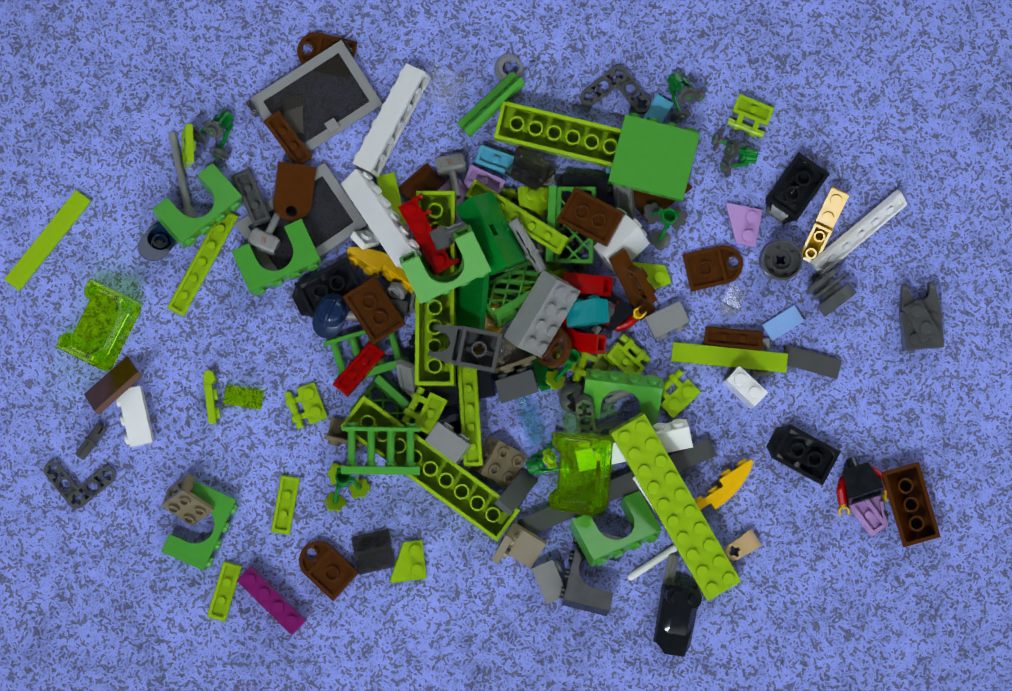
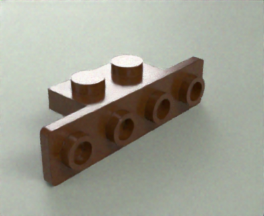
(634, 282)

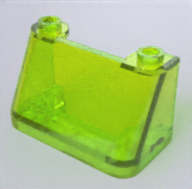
(101, 327)
(582, 473)

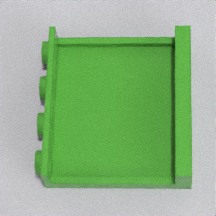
(653, 157)

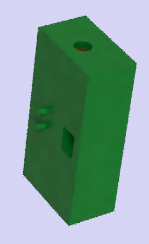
(492, 232)

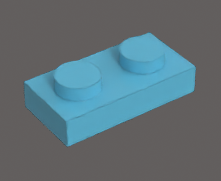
(493, 159)

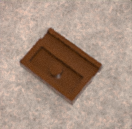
(422, 180)

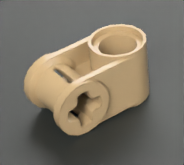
(745, 544)

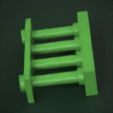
(380, 368)
(390, 466)

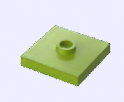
(188, 146)

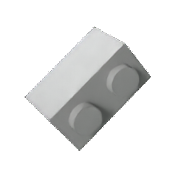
(667, 320)
(448, 442)
(549, 580)

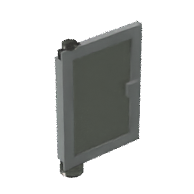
(319, 96)
(328, 221)

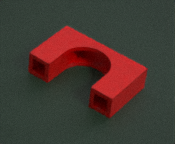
(587, 284)

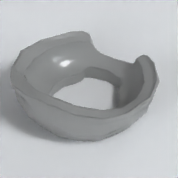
(500, 62)

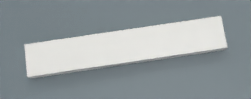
(859, 232)

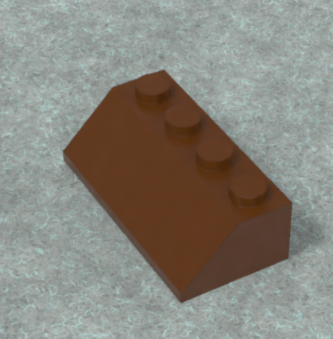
(910, 504)

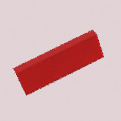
(358, 369)

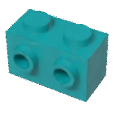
(588, 312)

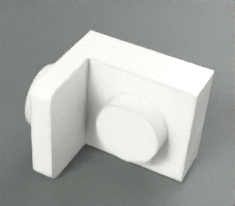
(365, 239)

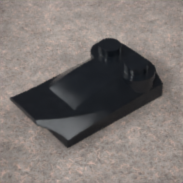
(795, 189)
(336, 279)
(802, 453)
(676, 619)

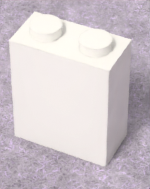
(628, 237)
(745, 387)

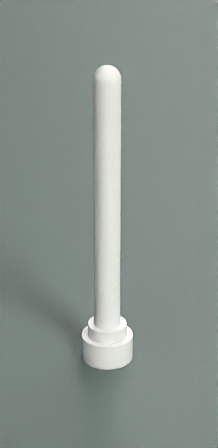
(651, 563)

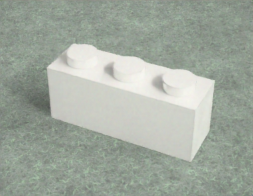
(135, 417)

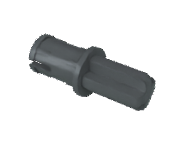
(90, 441)

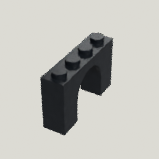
(577, 592)

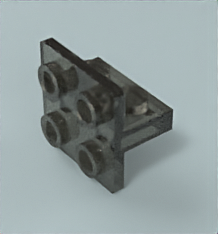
(530, 168)
(373, 551)

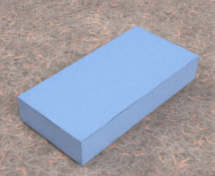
(783, 323)

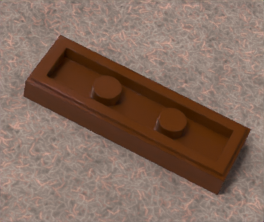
(287, 138)
(733, 338)

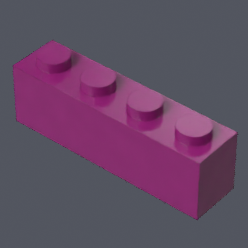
(271, 600)

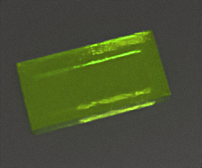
(243, 397)

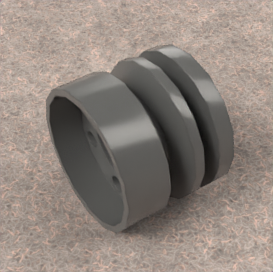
(791, 257)
(830, 291)

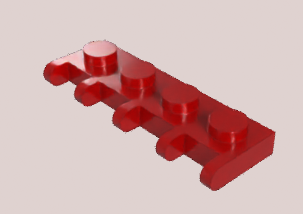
(420, 228)

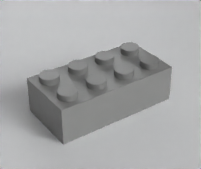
(542, 314)

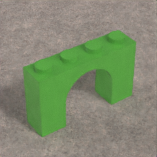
(187, 229)
(304, 258)
(429, 286)
(646, 388)
(600, 548)
(201, 553)

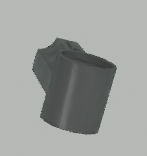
(443, 236)

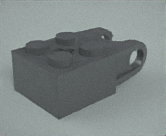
(909, 338)
(461, 347)

